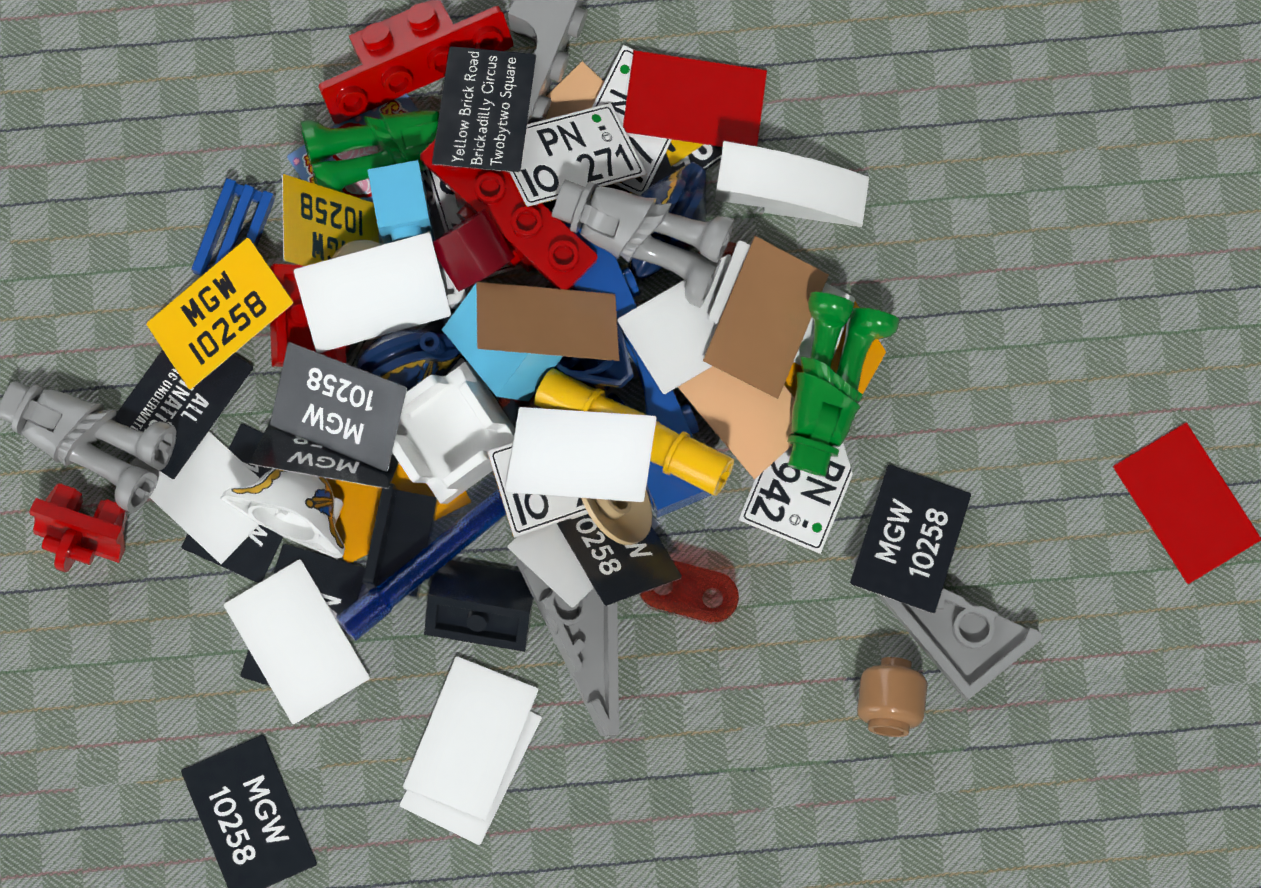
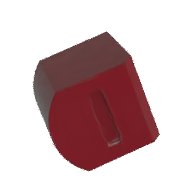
(472, 250)

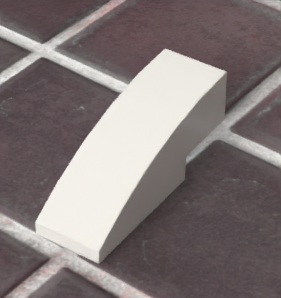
(791, 185)

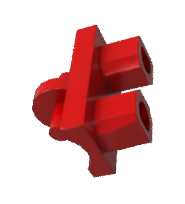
(77, 535)

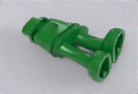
(397, 136)
(826, 399)

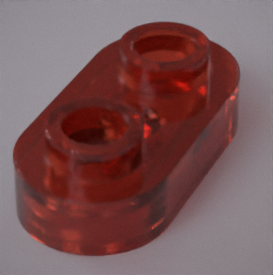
(687, 594)

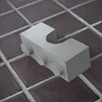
(550, 28)

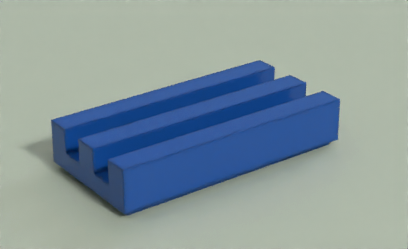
(247, 195)

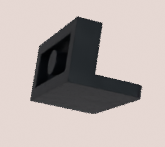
(399, 533)
(479, 605)

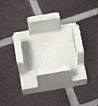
(448, 430)

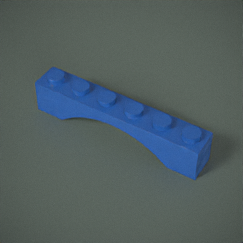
(665, 491)

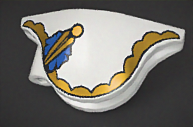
(293, 507)

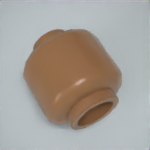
(892, 697)

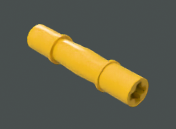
(673, 451)

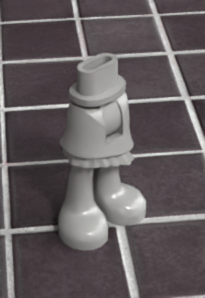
(624, 228)
(68, 428)

